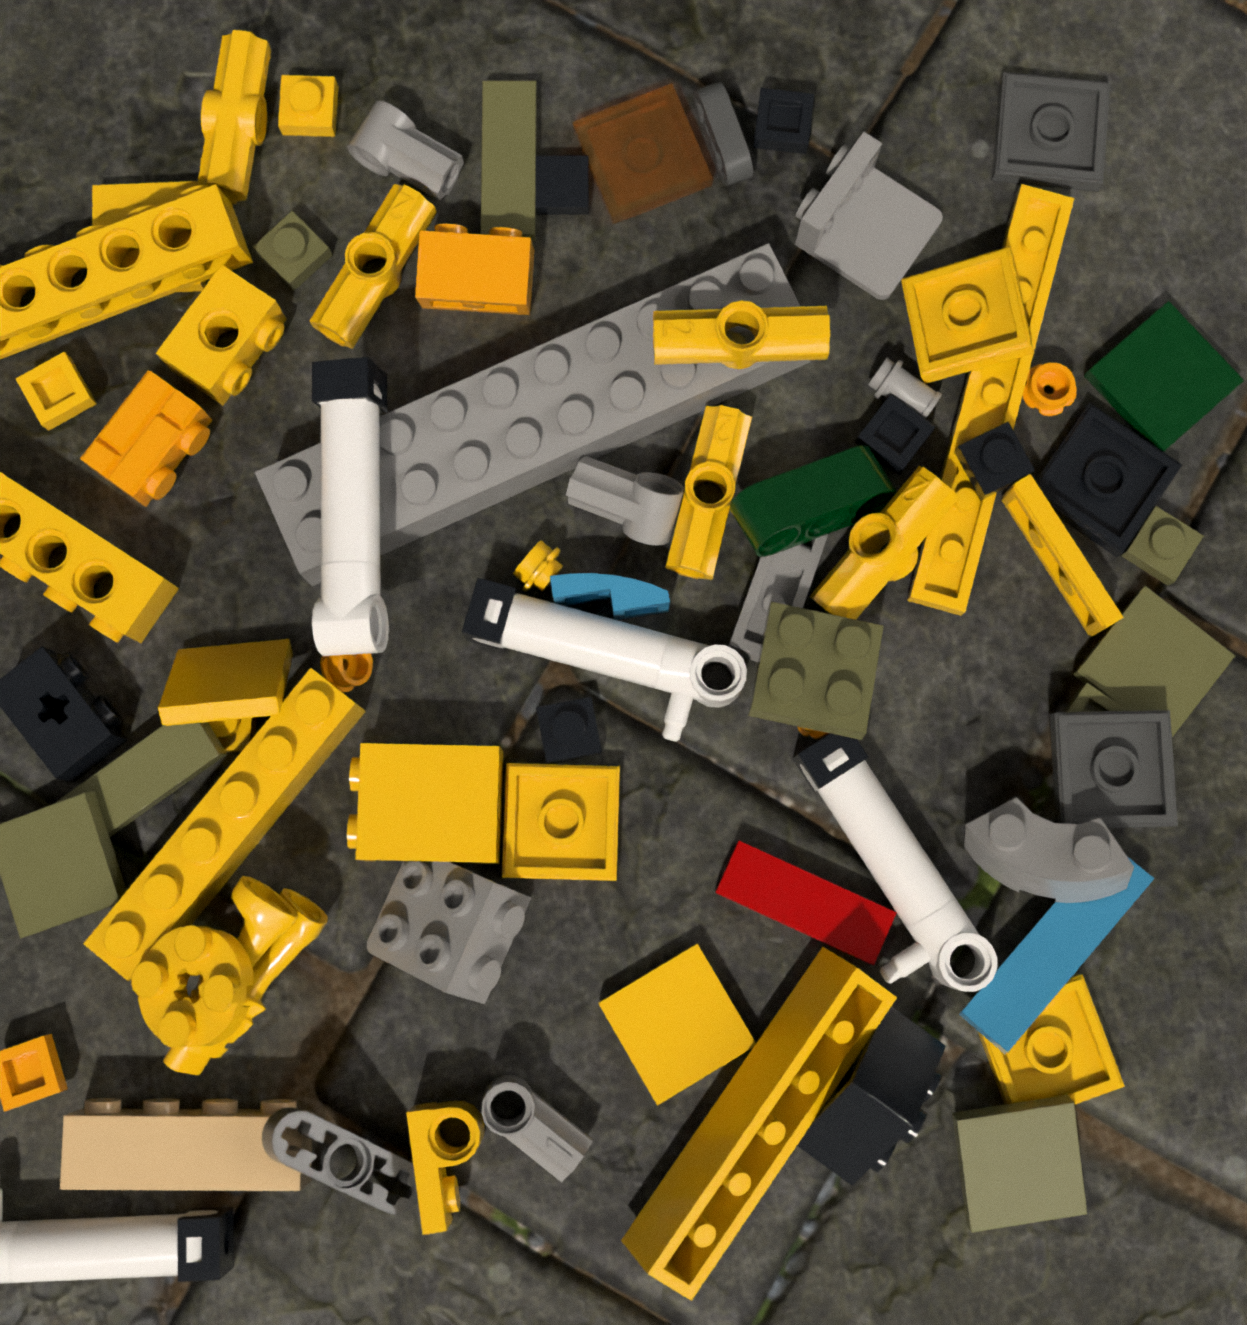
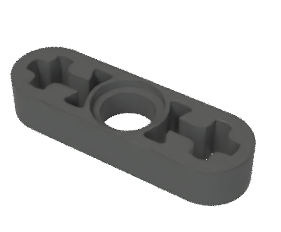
(300, 1159)

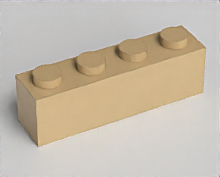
(175, 1147)

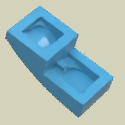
(627, 595)

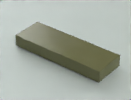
(509, 156)
(151, 771)

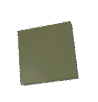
(1154, 660)
(59, 864)
(1020, 1163)

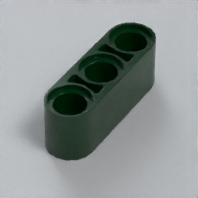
(812, 500)

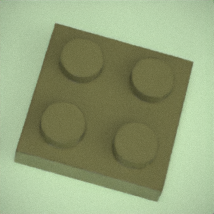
(816, 671)

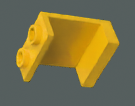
(427, 803)

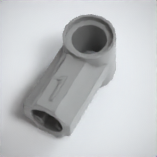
(393, 145)
(640, 502)
(538, 1130)

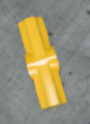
(235, 114)
(389, 237)
(778, 335)
(718, 461)
(904, 525)

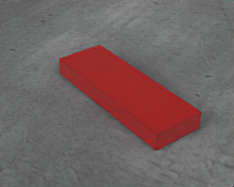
(805, 902)

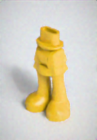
(272, 935)

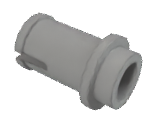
(905, 387)

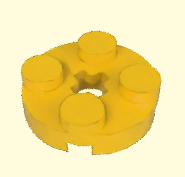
(164, 979)

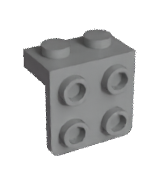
(865, 221)
(448, 927)

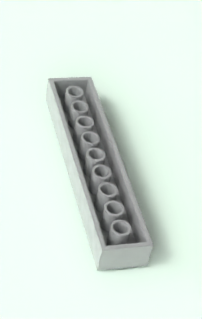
(535, 415)

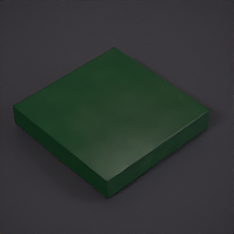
(1163, 377)

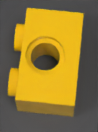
(223, 306)

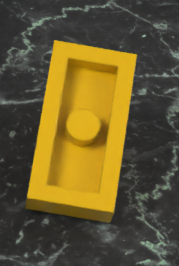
(431, 1155)

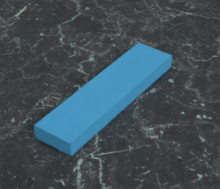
(1046, 963)

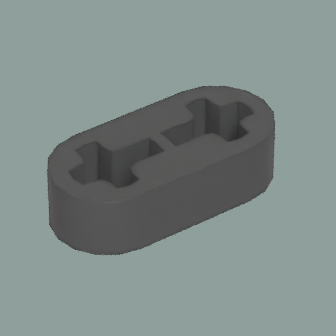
(723, 133)

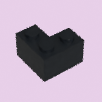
(877, 1100)

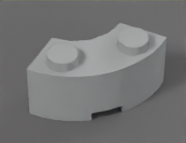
(1048, 857)

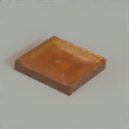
(642, 153)

